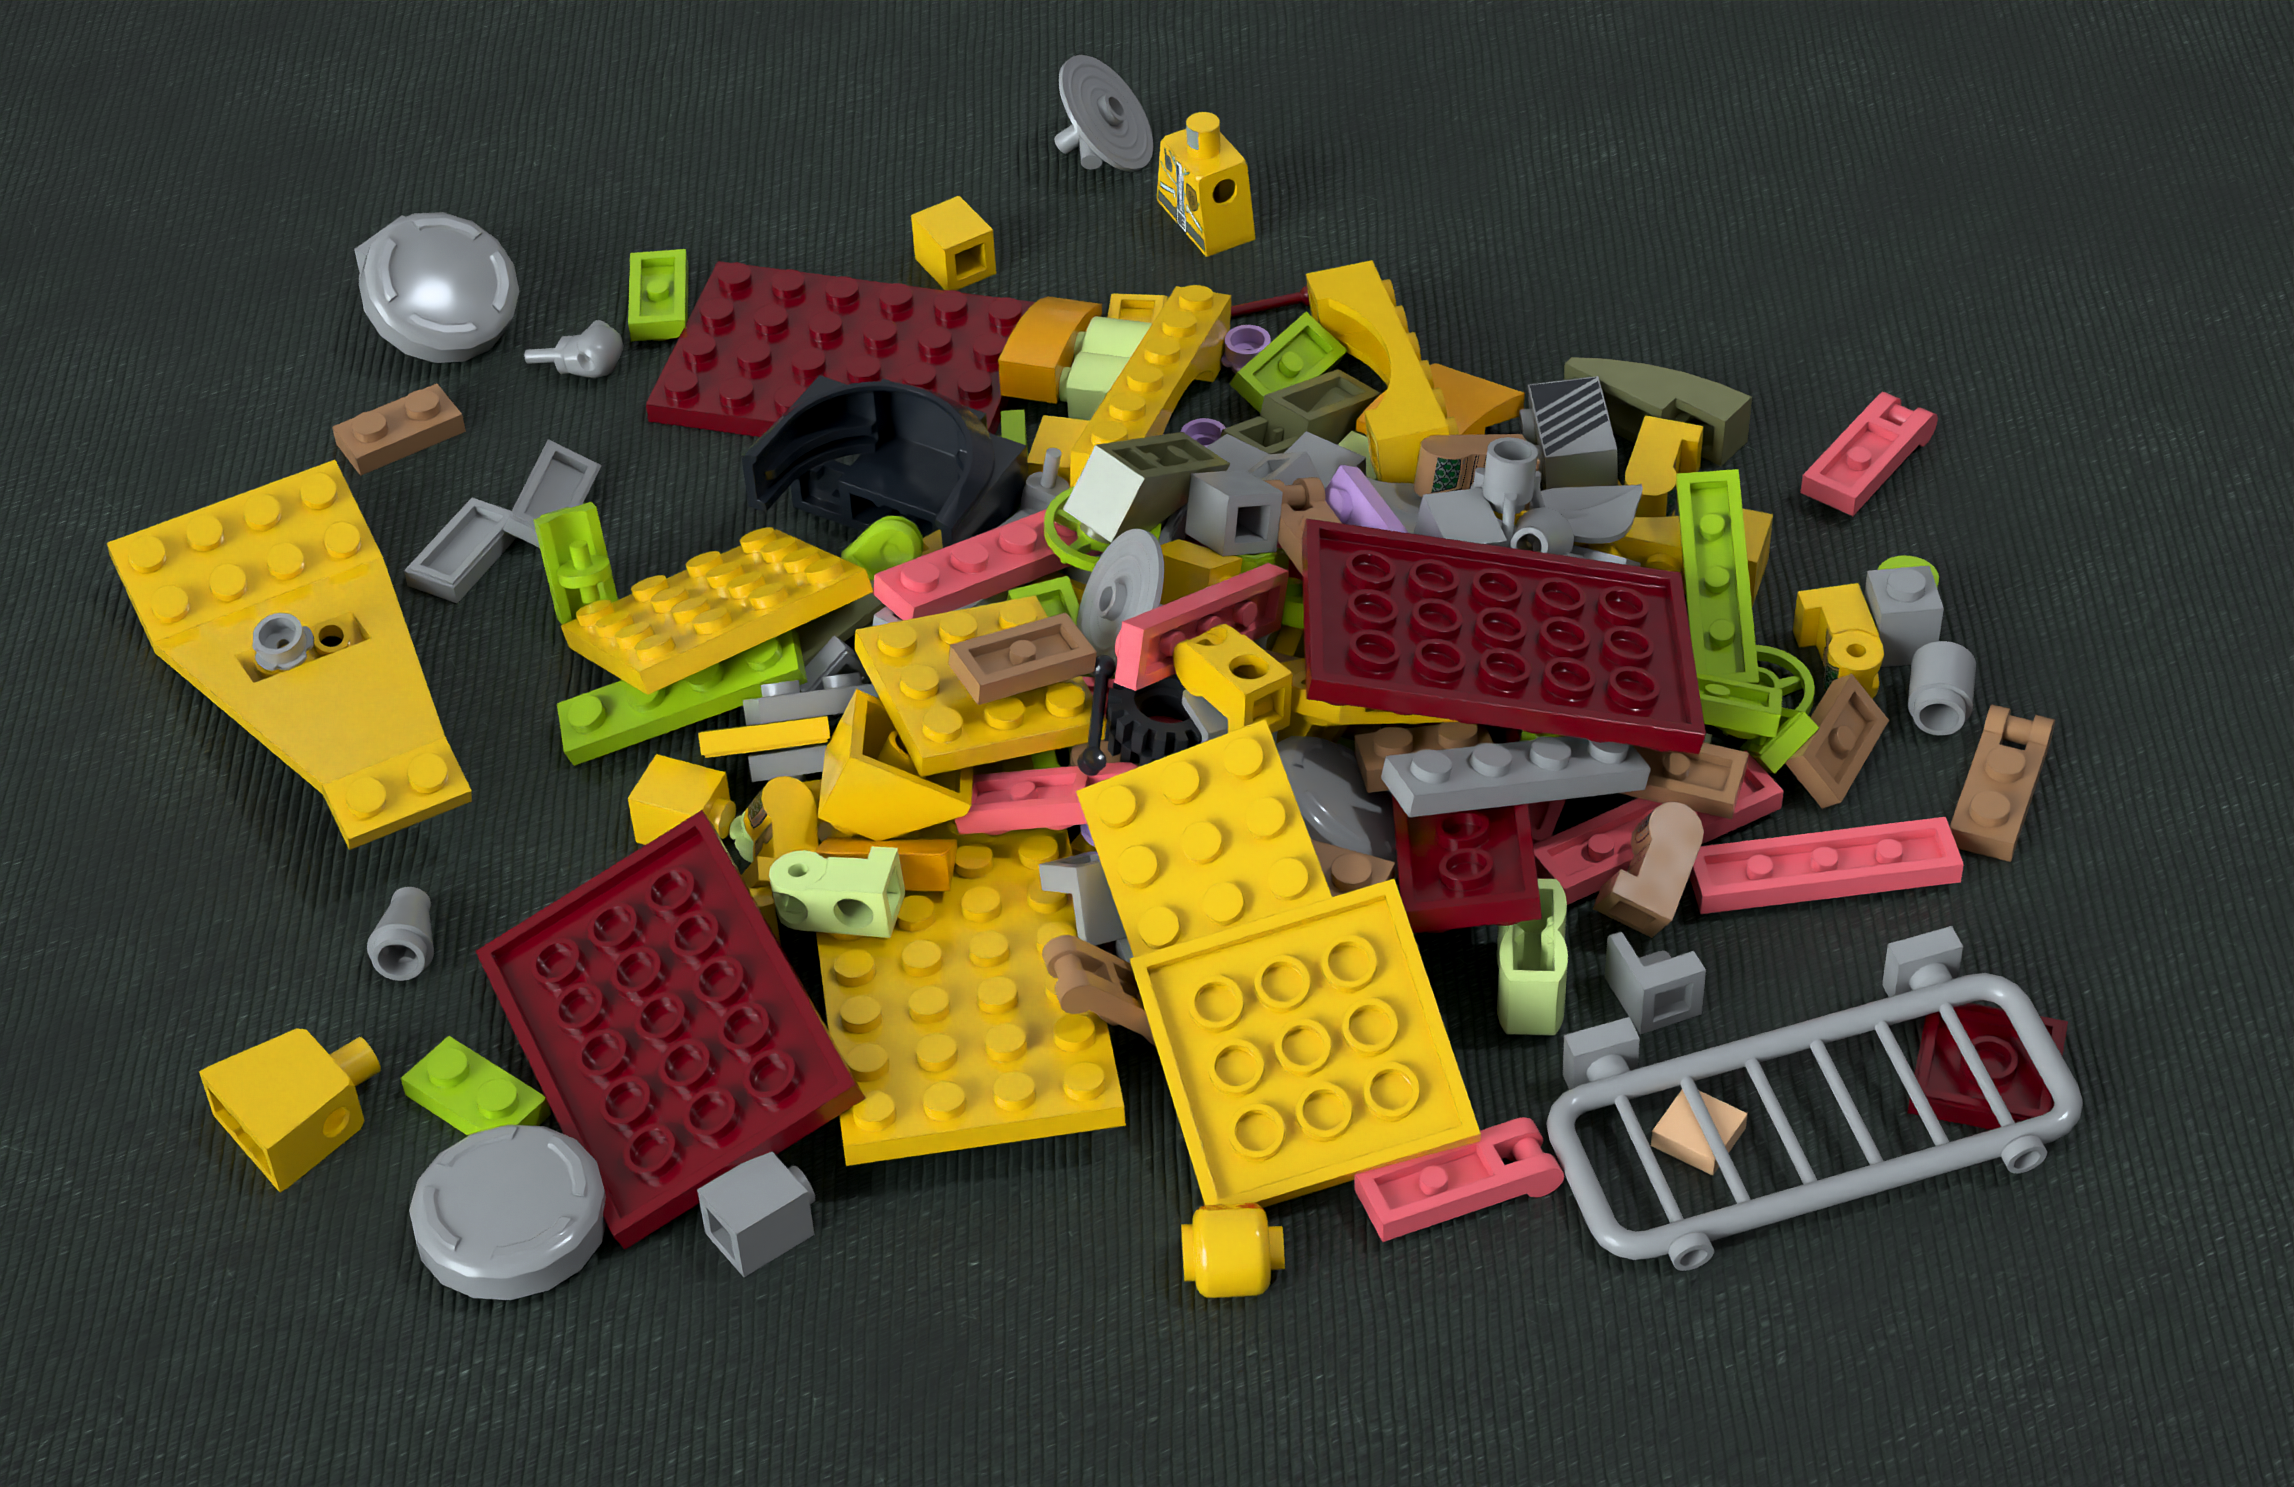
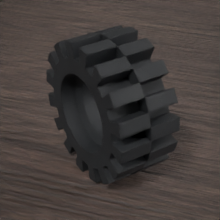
(1144, 739)

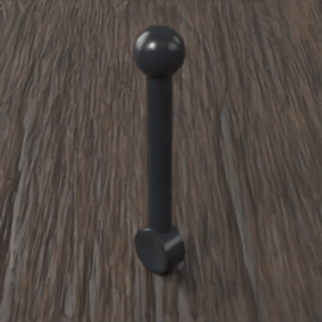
(1092, 759)

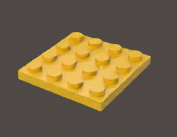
(714, 609)
(1304, 1048)

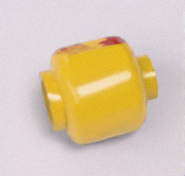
(1231, 1250)

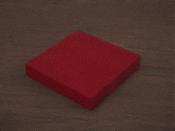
(1952, 1086)

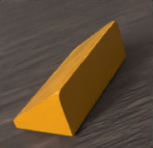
(924, 862)

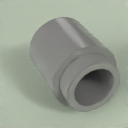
(1941, 687)

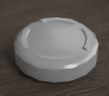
(438, 287)
(1336, 799)
(509, 1212)

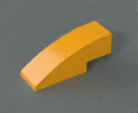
(1043, 347)

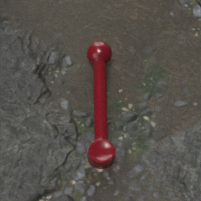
(1271, 303)

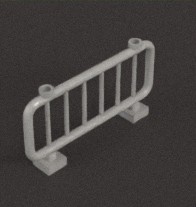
(1919, 981)

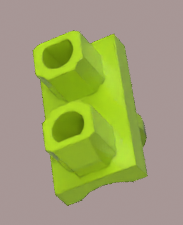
(575, 559)

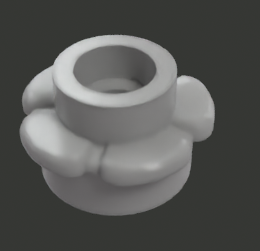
(276, 632)

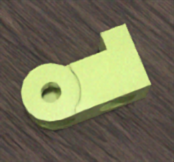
(839, 892)

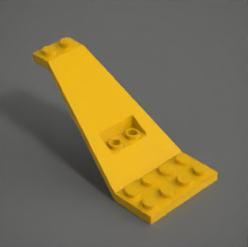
(352, 713)

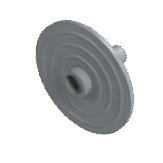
(1103, 117)
(1120, 587)

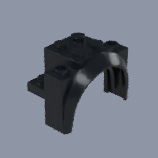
(916, 460)

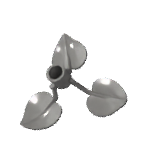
(1512, 481)

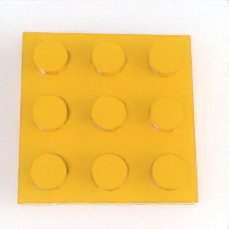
(936, 712)
(1203, 840)

